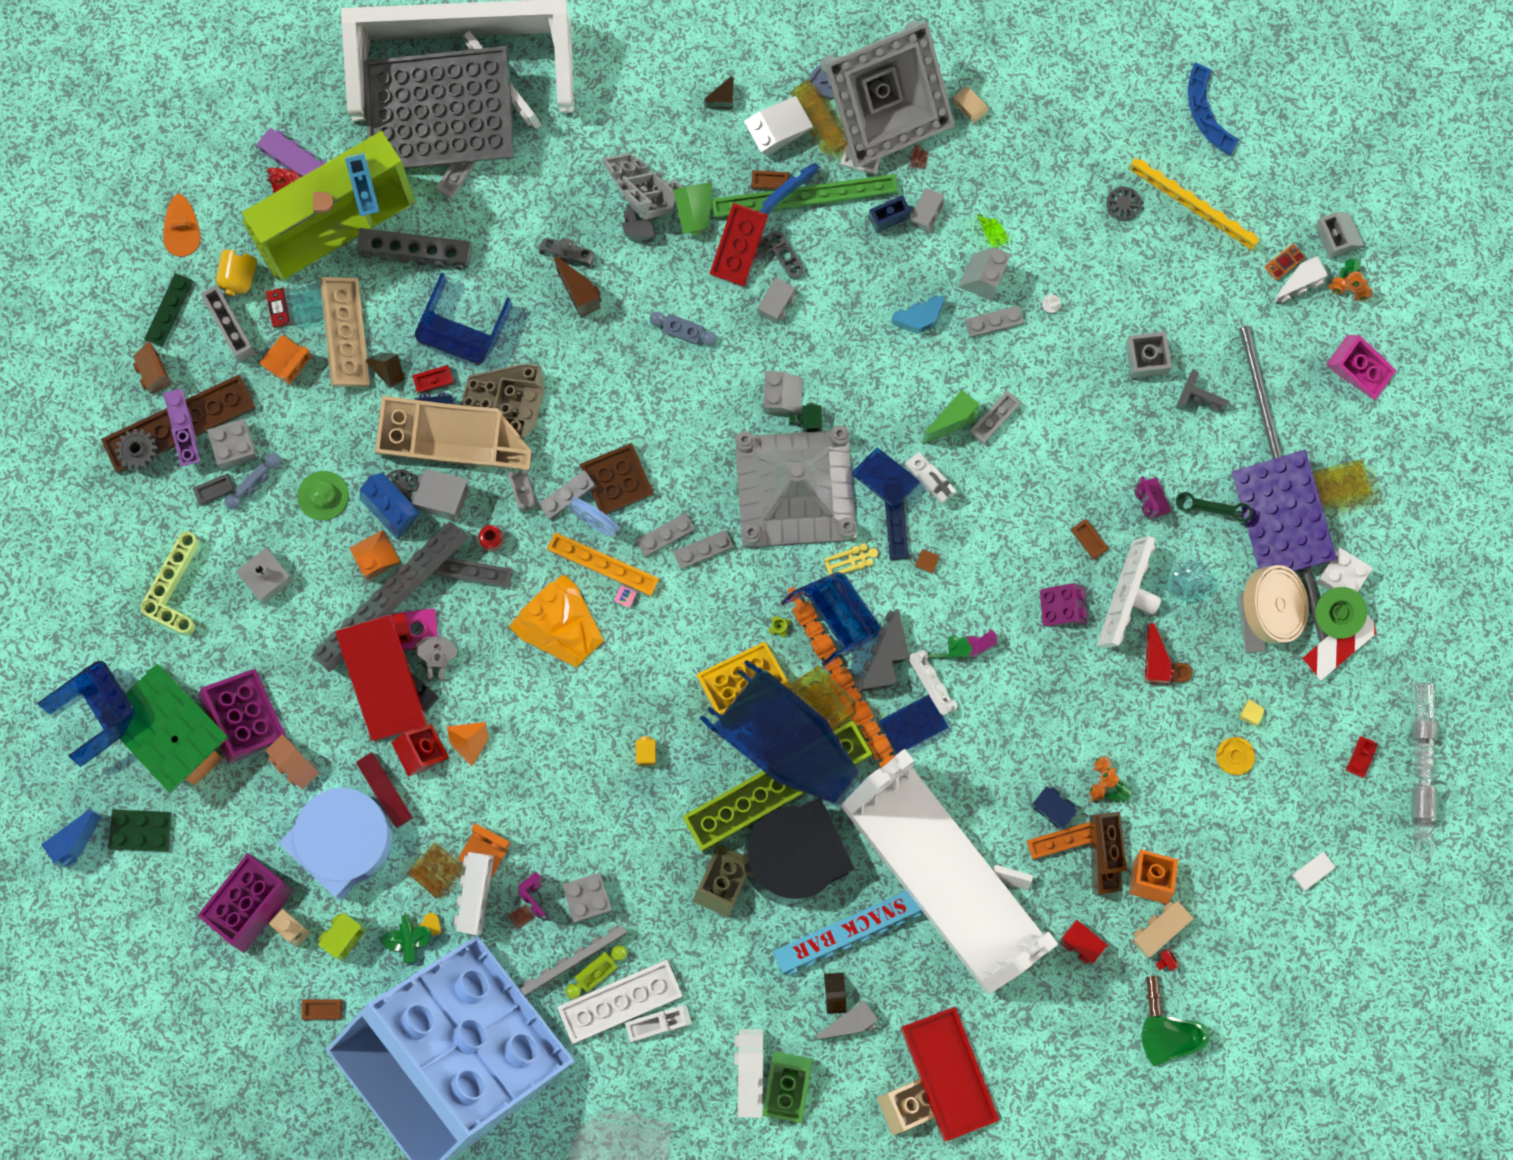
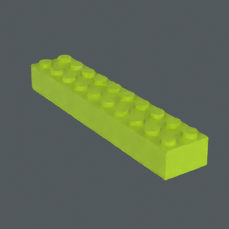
(757, 797)

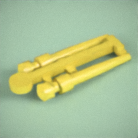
(873, 553)

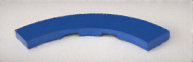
(1202, 113)
(788, 187)

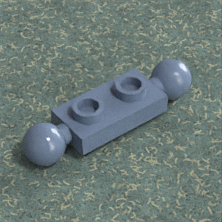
(683, 328)
(248, 486)

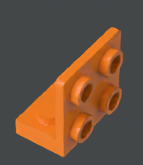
(286, 359)
(487, 843)

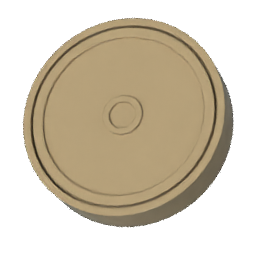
(1275, 604)

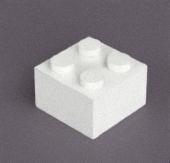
(1344, 572)

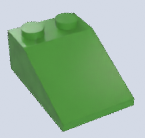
(956, 416)
(787, 1087)

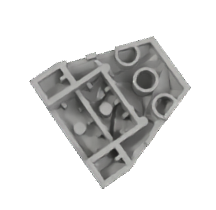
(643, 189)

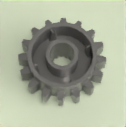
(143, 457)

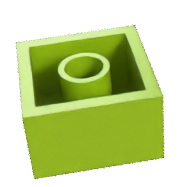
(341, 936)

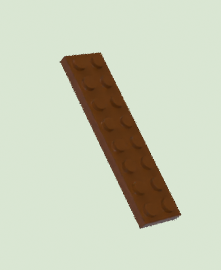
(207, 410)

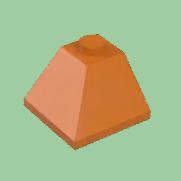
(374, 555)

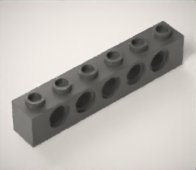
(388, 239)

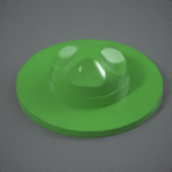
(322, 495)
(1341, 612)

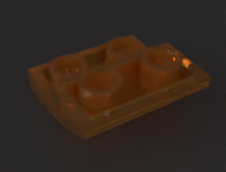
(435, 870)

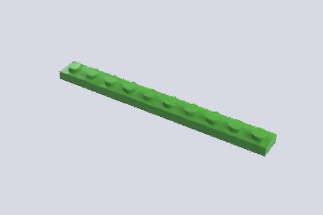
(812, 195)

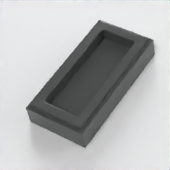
(214, 489)

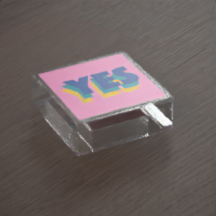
(625, 597)

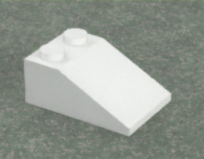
(778, 125)

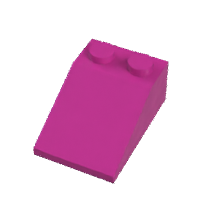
(1361, 366)

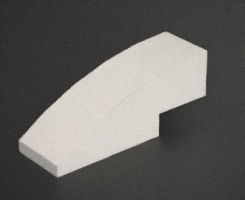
(658, 1023)

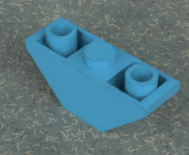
(919, 316)

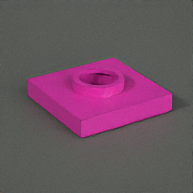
(428, 619)

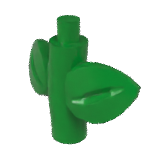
(407, 939)

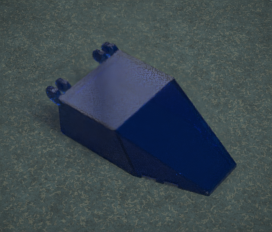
(784, 737)

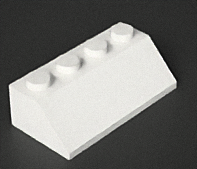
(474, 893)

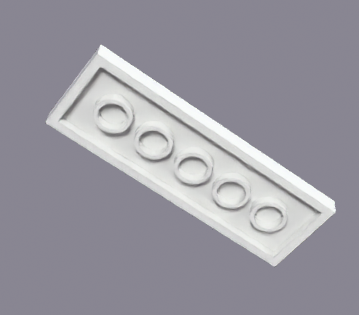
(619, 1001)

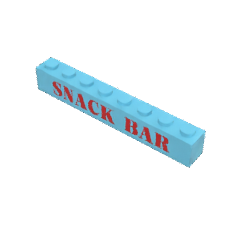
(846, 931)

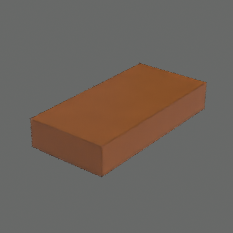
(768, 179)
(1089, 539)
(321, 1009)

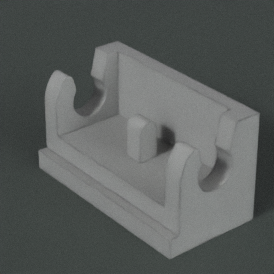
(927, 210)
(522, 490)

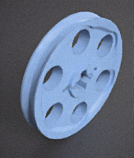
(593, 516)

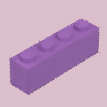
(288, 153)

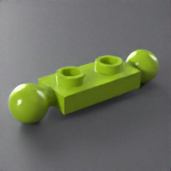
(596, 972)

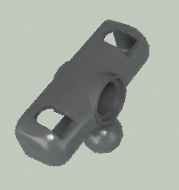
(567, 251)

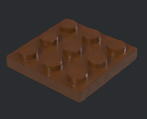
(617, 479)

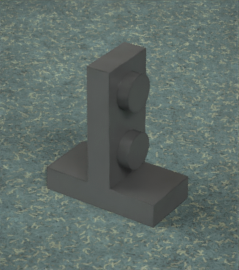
(1200, 396)

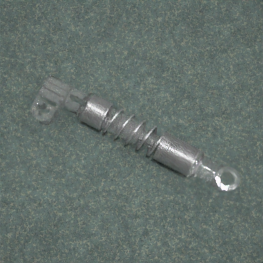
(1425, 795)

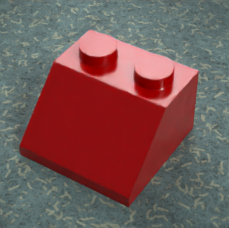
(419, 749)

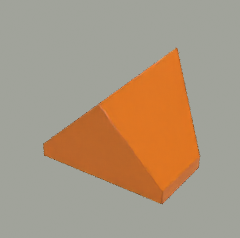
(468, 739)

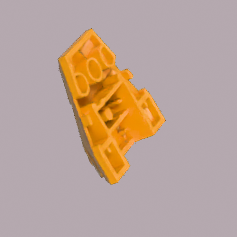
(559, 623)

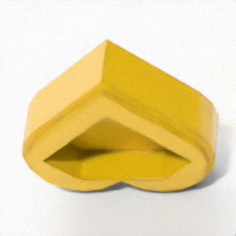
(432, 922)

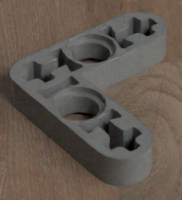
(777, 249)

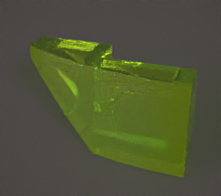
(993, 231)

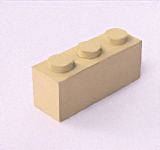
(1161, 928)

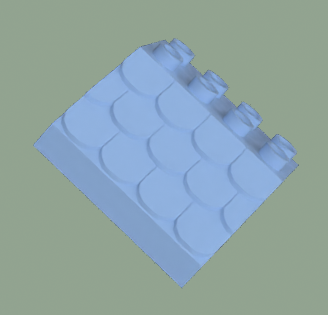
(448, 1053)

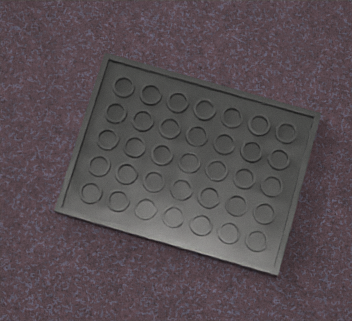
(442, 106)

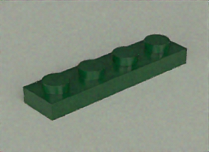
(168, 310)

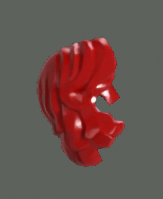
(281, 177)

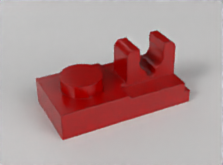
(1361, 757)

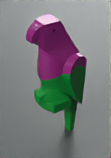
(968, 646)

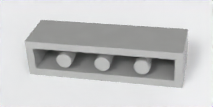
(228, 323)

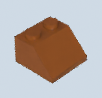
(151, 369)

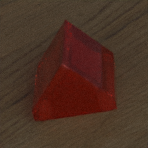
(918, 157)
(520, 916)

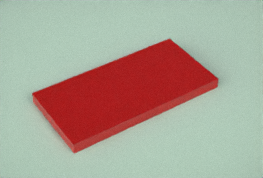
(381, 677)
(949, 1074)

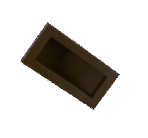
(722, 96)
(387, 368)
(835, 993)

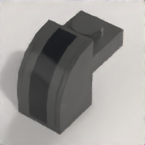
(637, 231)

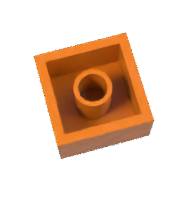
(1153, 876)

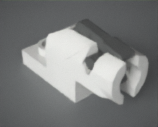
(930, 478)

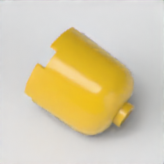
(235, 272)

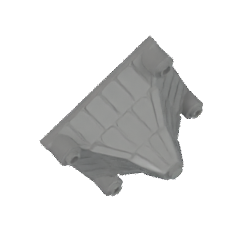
(889, 93)
(795, 488)

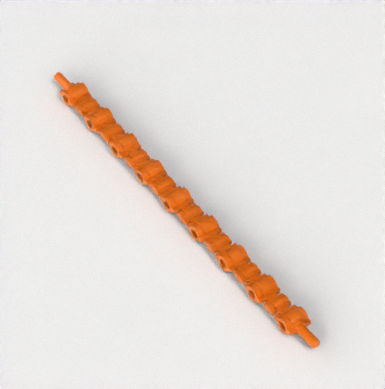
(824, 648)

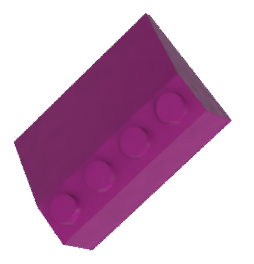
(243, 713)
(245, 903)

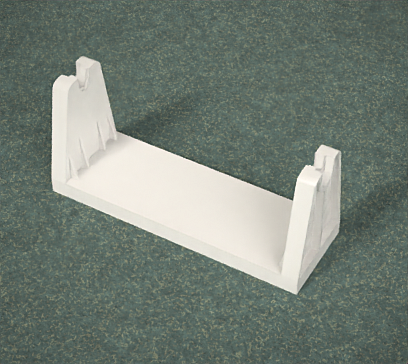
(453, 20)
(946, 874)

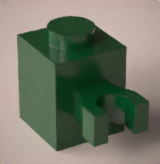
(810, 418)

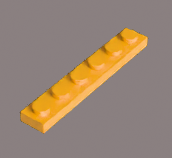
(603, 564)

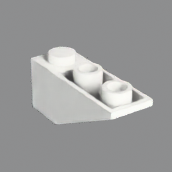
(1306, 275)

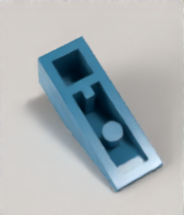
(362, 184)

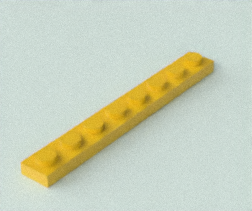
(1198, 206)

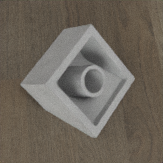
(782, 393)

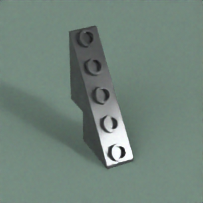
(887, 651)

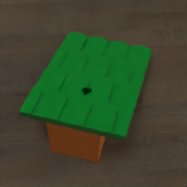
(171, 731)

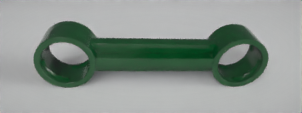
(1214, 507)

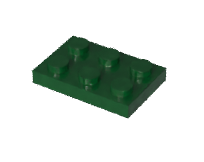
(140, 830)

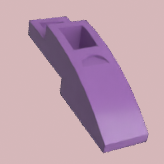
(182, 427)

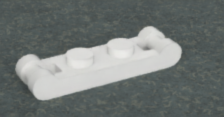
(932, 683)

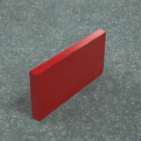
(739, 244)

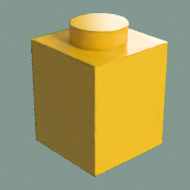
(645, 751)

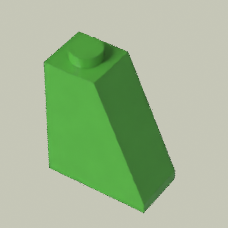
(694, 207)

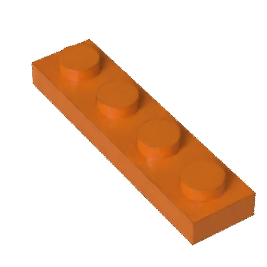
(1059, 841)

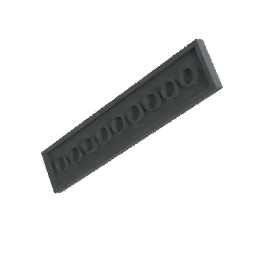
(396, 588)

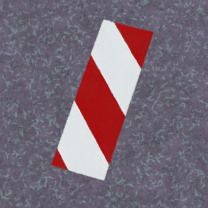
(1334, 651)

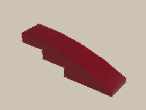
(384, 790)

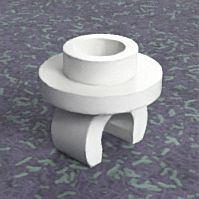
(1051, 303)

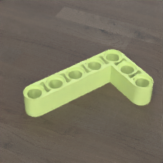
(169, 585)

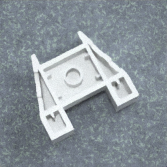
(749, 1072)

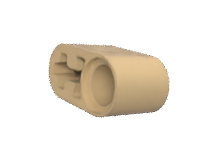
(969, 104)

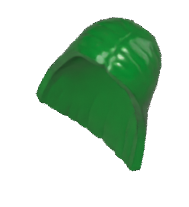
(1172, 1038)

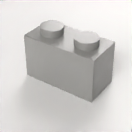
(776, 301)

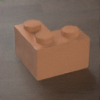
(290, 761)

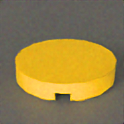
(1229, 759)

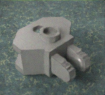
(436, 656)

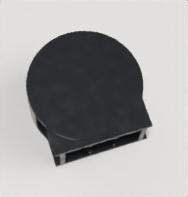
(795, 854)

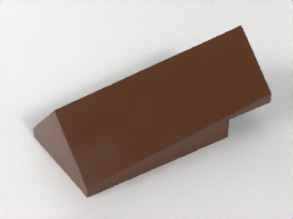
(1107, 852)

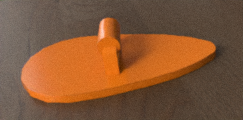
(181, 228)

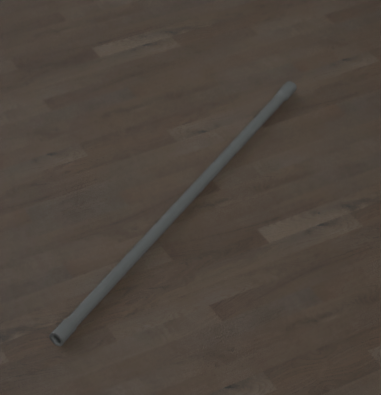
(1247, 341)

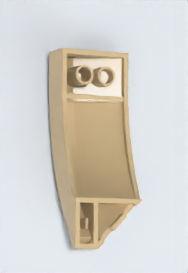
(449, 434)

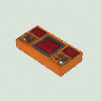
(1284, 262)

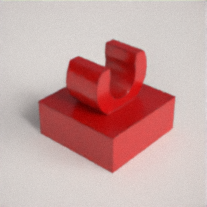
(1168, 960)

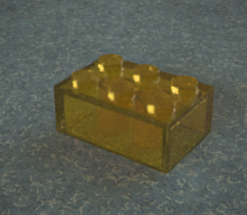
(1343, 484)
(825, 696)

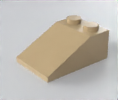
(905, 1107)

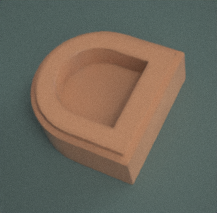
(322, 202)

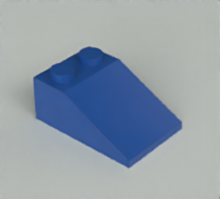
(71, 840)

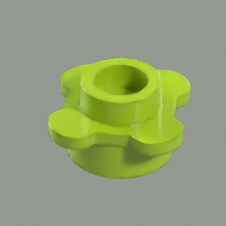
(779, 621)

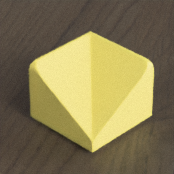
(1251, 713)

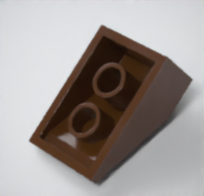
(580, 289)

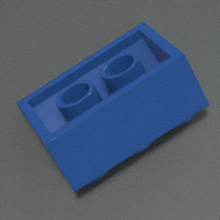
(388, 504)

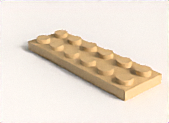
(344, 332)

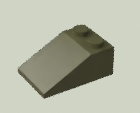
(721, 881)

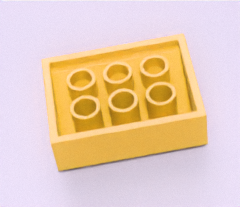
(723, 682)

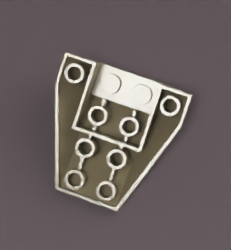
(513, 390)

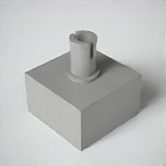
(264, 575)

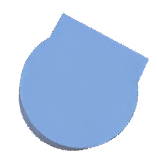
(340, 839)

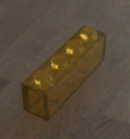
(825, 126)

